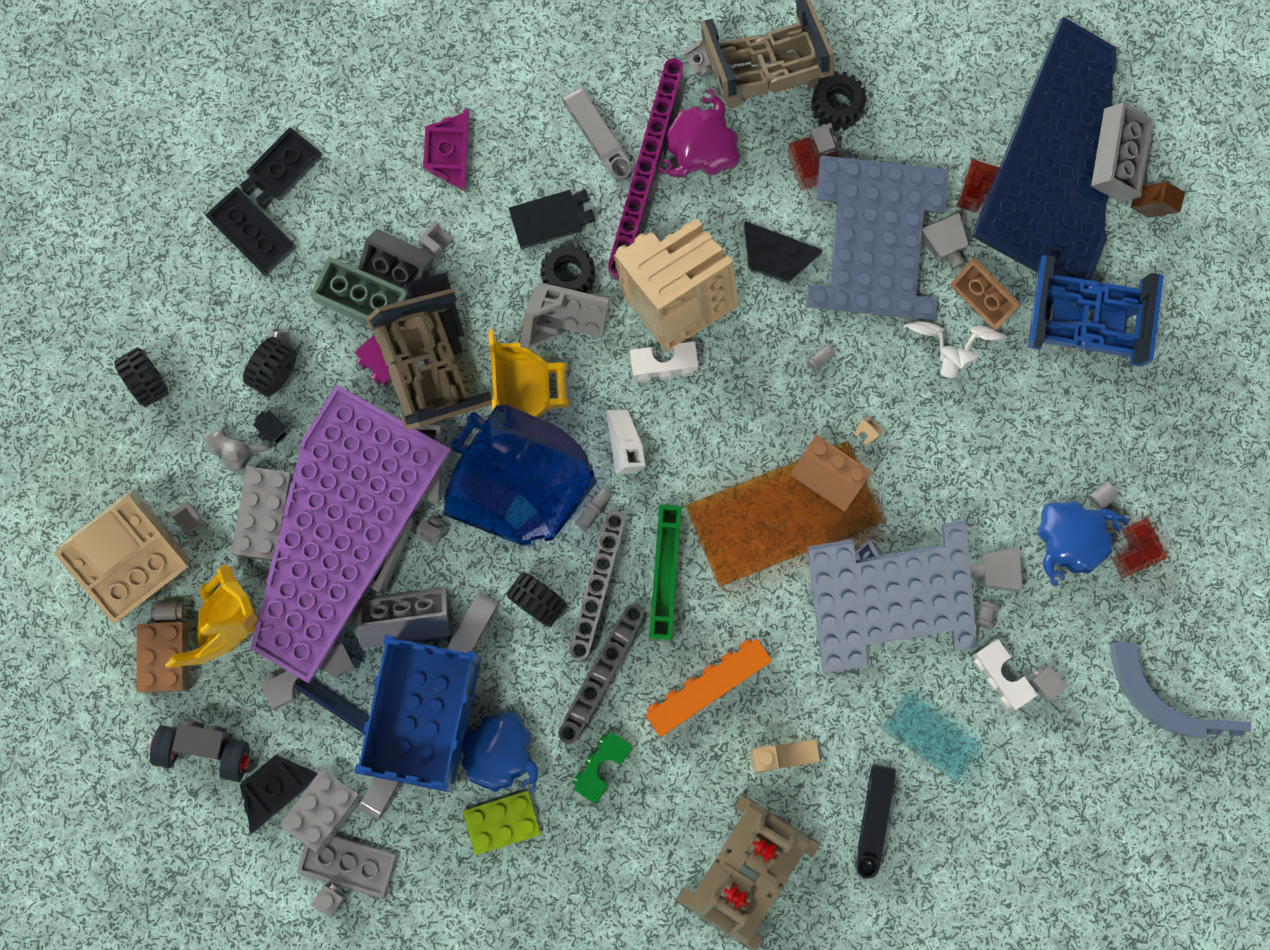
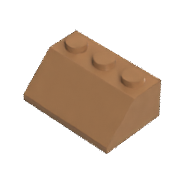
(985, 294)
(830, 473)

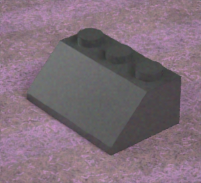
(394, 259)

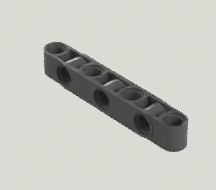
(601, 673)

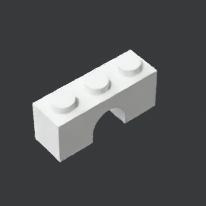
(645, 366)
(990, 662)

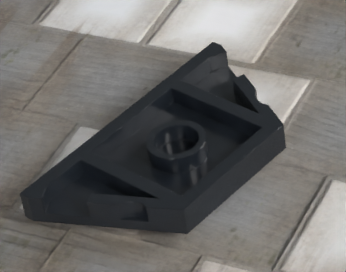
(777, 254)
(272, 789)

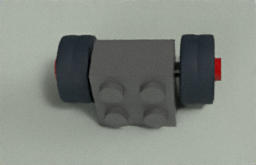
(202, 742)

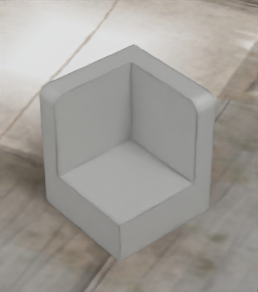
(435, 239)
(187, 518)

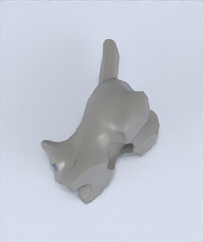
(233, 451)

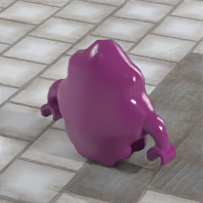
(701, 141)

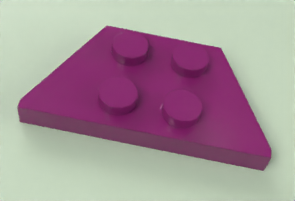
(447, 149)

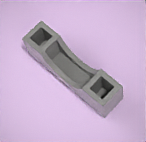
(281, 688)

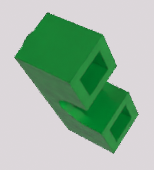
(612, 749)

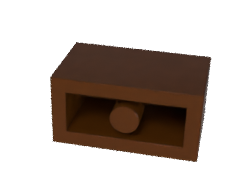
(1159, 200)

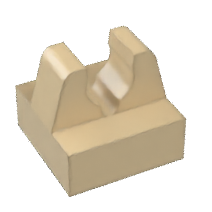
(871, 428)

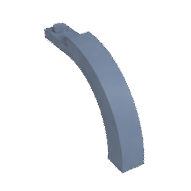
(1135, 687)

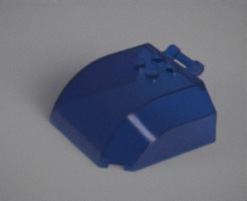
(517, 476)

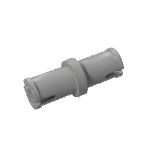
(593, 509)

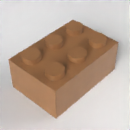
(154, 649)

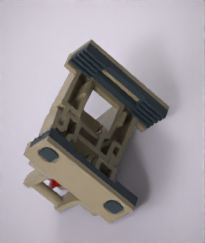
(783, 68)

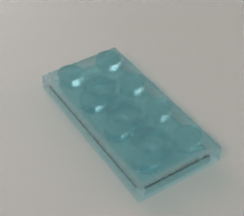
(931, 737)

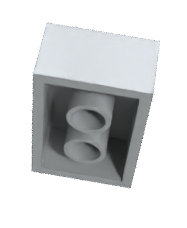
(320, 812)

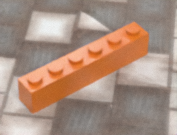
(707, 688)

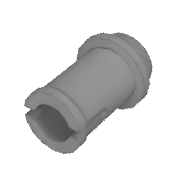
(822, 356)

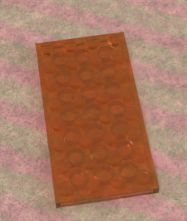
(772, 522)

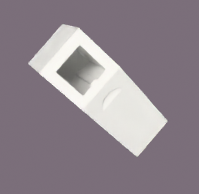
(625, 443)

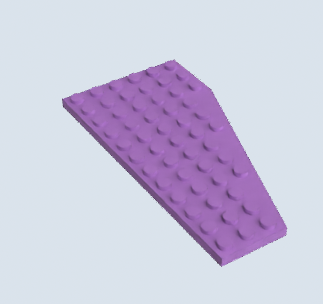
(341, 518)

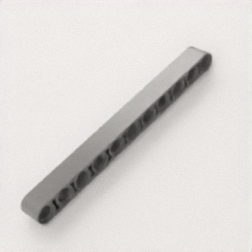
(464, 640)

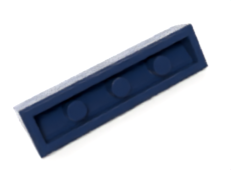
(334, 704)

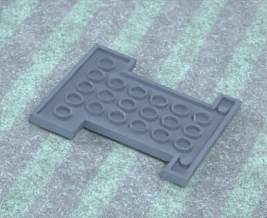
(877, 235)
(890, 597)

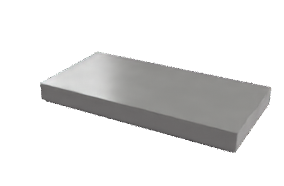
(350, 866)

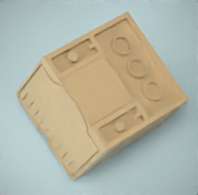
(677, 282)
(122, 556)

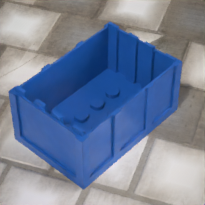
(419, 714)

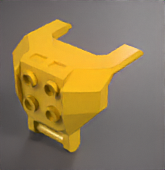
(522, 379)
(222, 620)

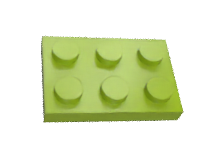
(501, 822)

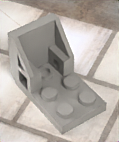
(562, 308)

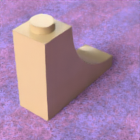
(784, 755)

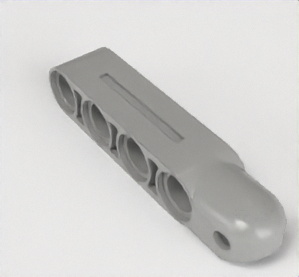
(597, 134)

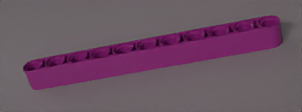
(647, 158)

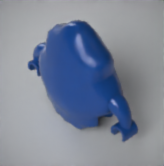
(1076, 537)
(499, 753)

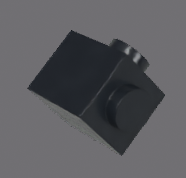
(270, 428)

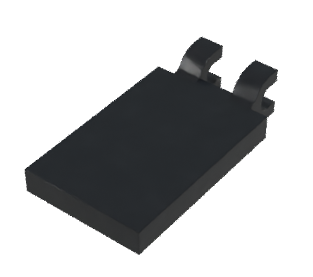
(280, 167)
(550, 218)
(449, 317)

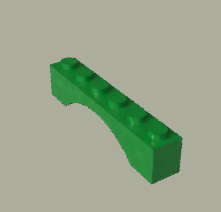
(665, 573)

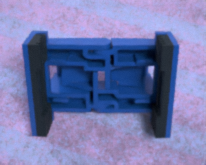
(1110, 308)

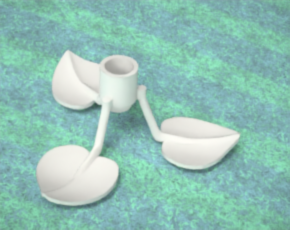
(953, 357)

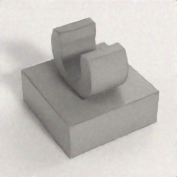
(429, 532)

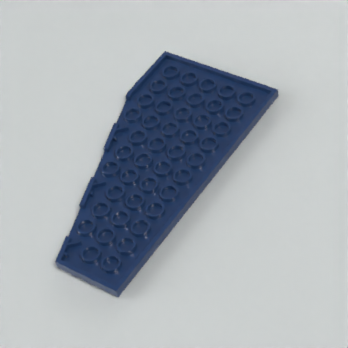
(1044, 181)

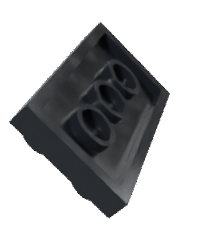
(250, 231)

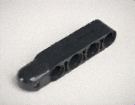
(874, 820)

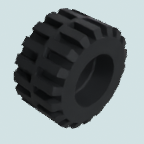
(842, 85)
(565, 255)
(269, 366)
(141, 377)
(536, 599)

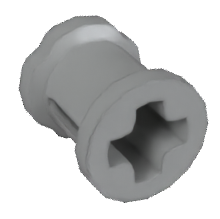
(987, 615)

